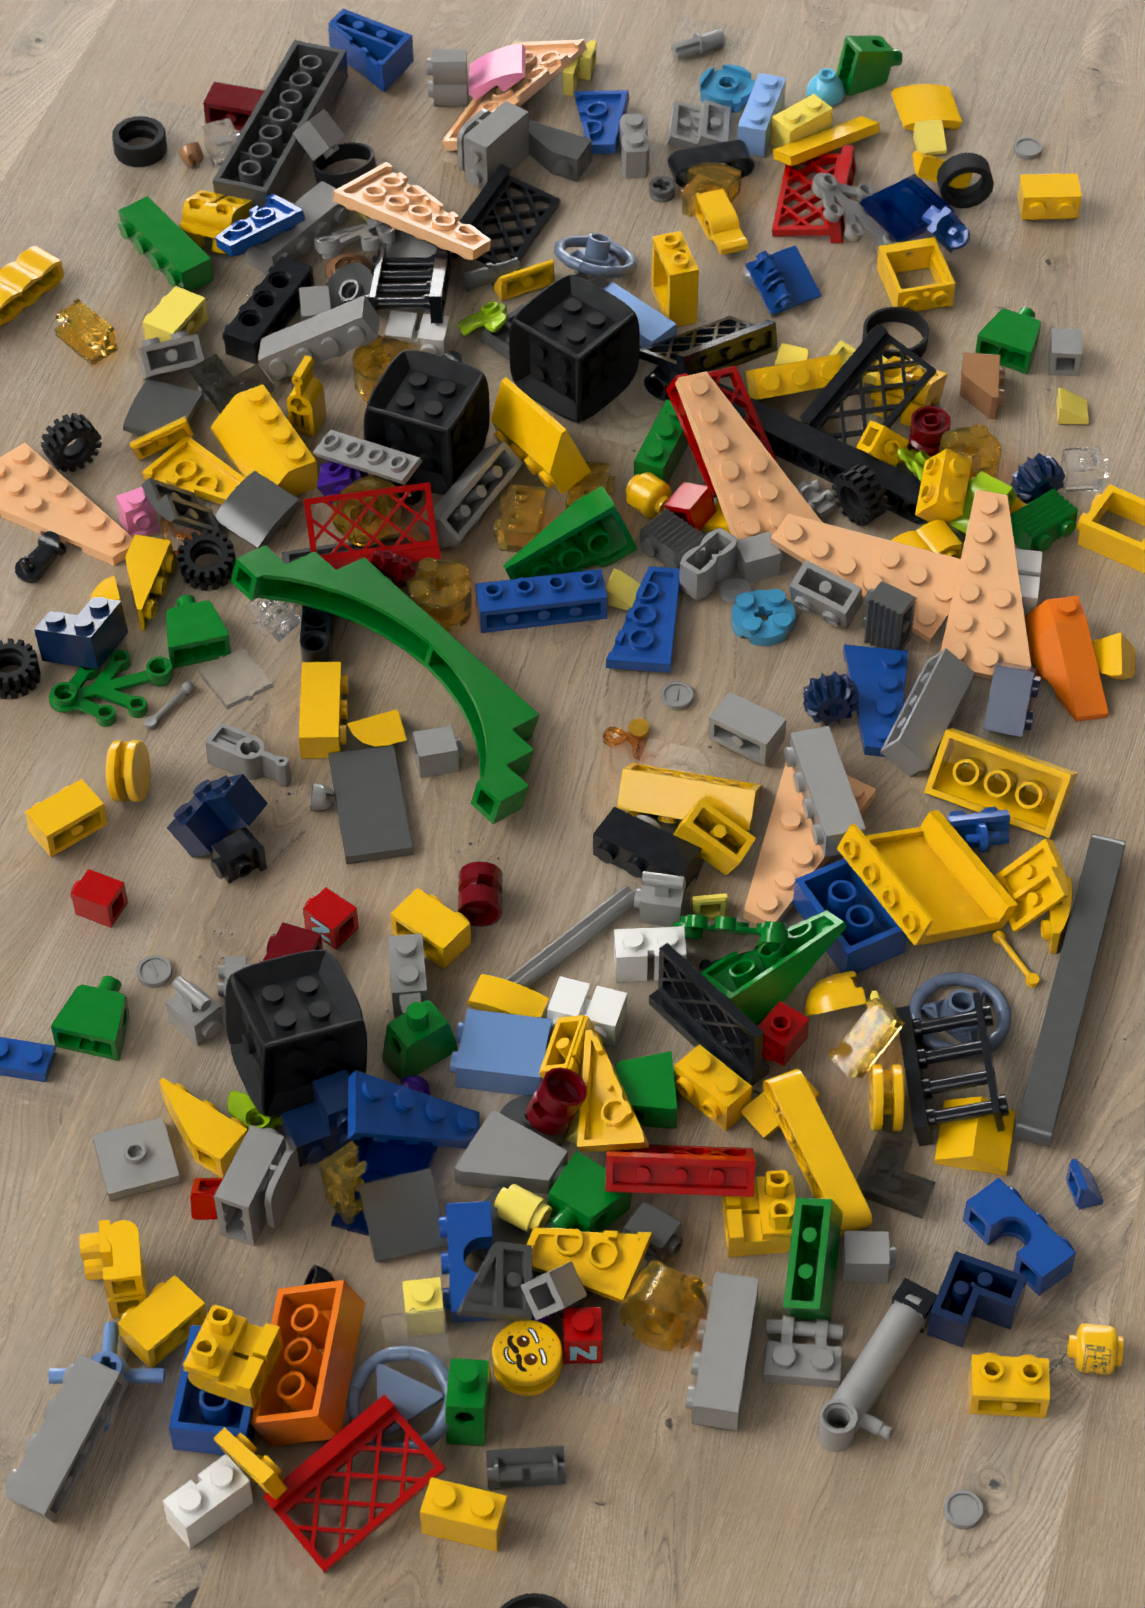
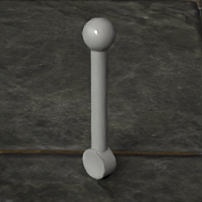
(151, 721)

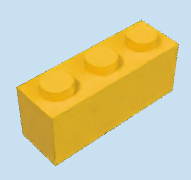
(792, 377)
(322, 709)

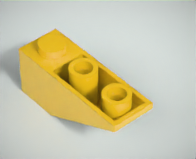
(148, 567)
(206, 1132)

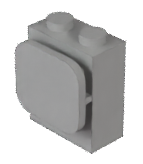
(491, 141)
(257, 1186)

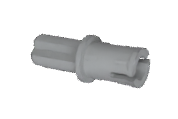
(699, 43)

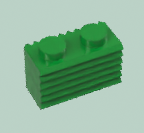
(1043, 521)

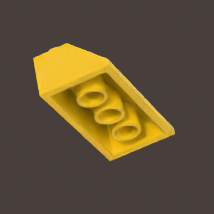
(537, 438)
(264, 441)
(991, 775)
(675, 792)

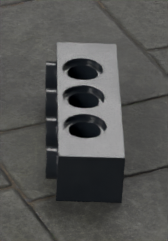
(267, 309)

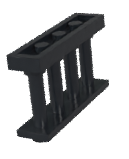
(434, 291)
(921, 1088)

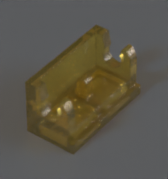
(86, 332)
(867, 1039)
(340, 1180)

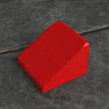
(202, 1198)

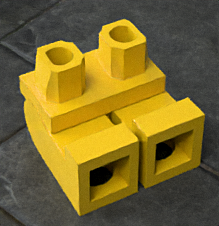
(211, 214)
(929, 394)
(761, 1222)
(118, 1260)
(233, 1356)

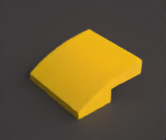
(926, 103)
(1035, 883)

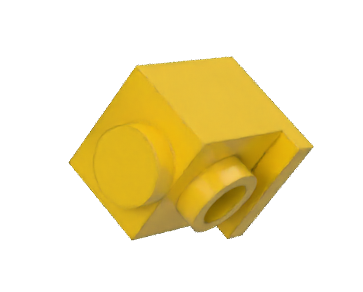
(882, 443)

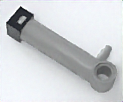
(873, 1369)

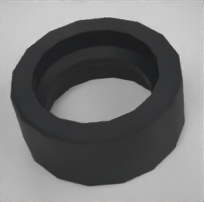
(144, 154)
(970, 195)

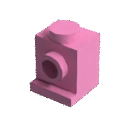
(137, 513)

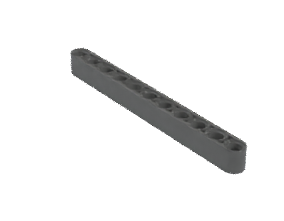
(1069, 991)

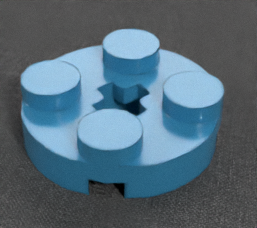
(714, 86)
(763, 602)

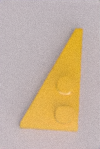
(606, 1114)

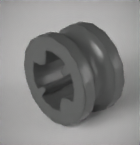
(668, 189)

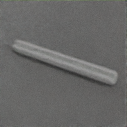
(573, 938)

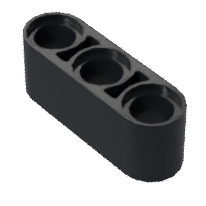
(731, 153)
(316, 635)

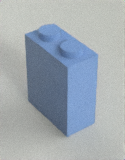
(500, 1052)

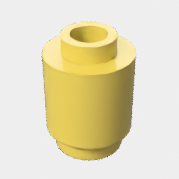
(522, 1208)

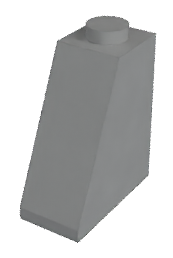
(510, 1155)

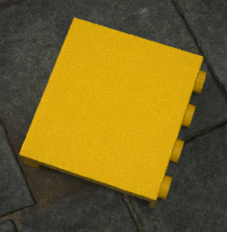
(929, 880)

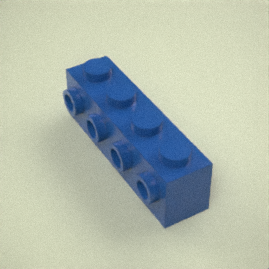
(541, 601)

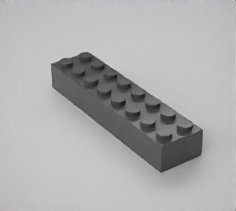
(266, 149)

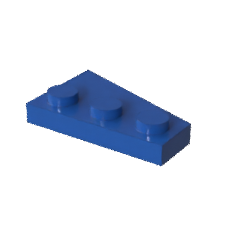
(601, 117)
(261, 226)

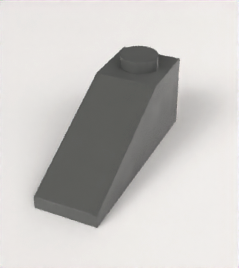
(559, 150)

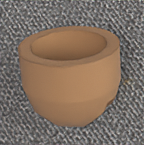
(191, 153)

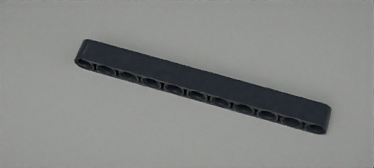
(814, 449)

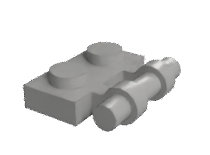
(800, 1362)

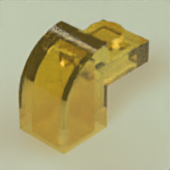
(707, 178)

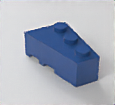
(371, 47)

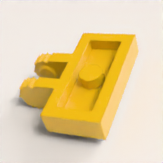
(257, 1468)

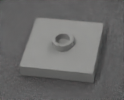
(136, 1158)

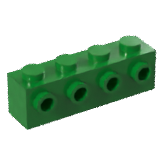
(165, 245)

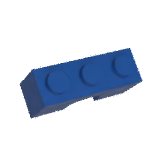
(1000, 1213)
(466, 1230)

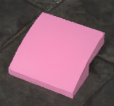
(499, 68)

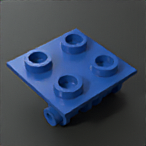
(782, 279)

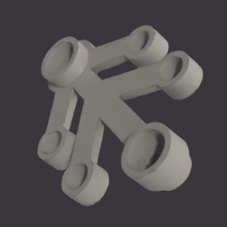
(829, 190)
(331, 245)

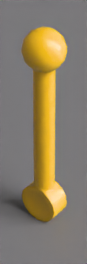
(1032, 979)

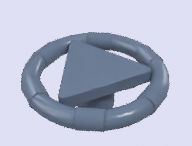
(596, 255)
(960, 1002)
(407, 1394)

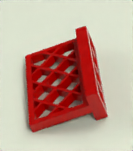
(843, 171)
(742, 400)
(414, 551)
(682, 1170)
(335, 1455)

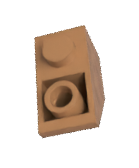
(981, 382)

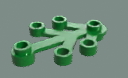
(73, 696)
(769, 932)

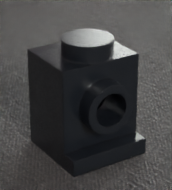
(237, 856)

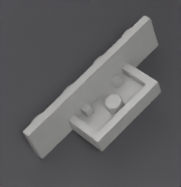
(367, 457)

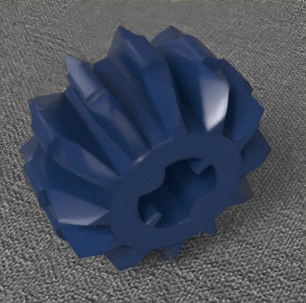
(1037, 477)
(830, 698)

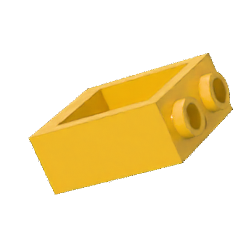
(924, 254)
(675, 278)
(1107, 541)

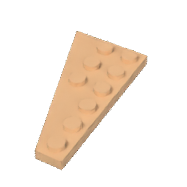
(542, 64)
(410, 208)
(743, 473)
(46, 501)
(871, 559)
(987, 603)
(789, 851)

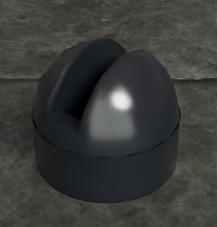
(318, 1275)

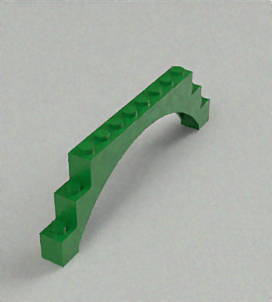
(364, 595)

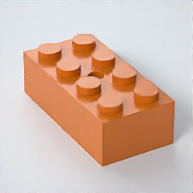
(315, 1367)

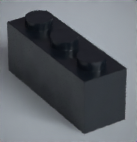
(644, 847)

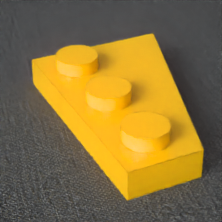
(195, 470)
(603, 1260)

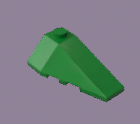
(579, 538)
(772, 971)

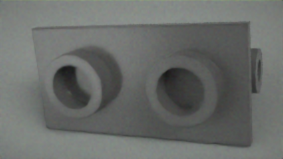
(525, 1467)

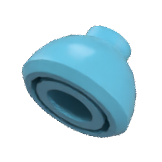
(827, 87)

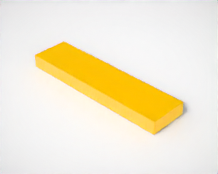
(826, 141)

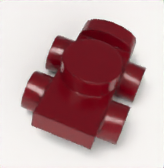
(394, 565)

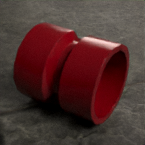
(927, 429)
(480, 893)
(556, 1101)

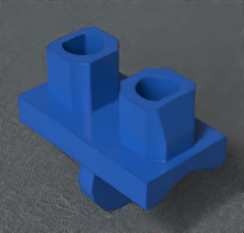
(946, 228)
(982, 828)

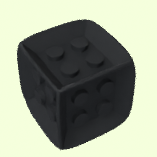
(574, 348)
(432, 412)
(291, 1026)

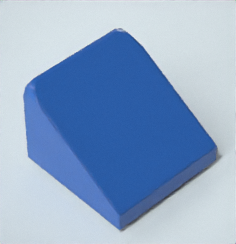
(1082, 1185)

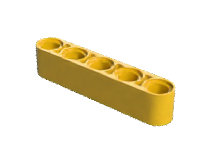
(816, 1147)

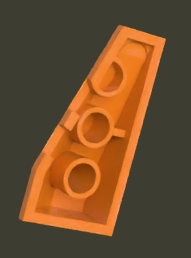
(1066, 657)

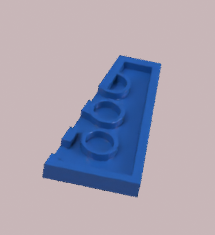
(649, 625)
(881, 686)
(400, 1113)

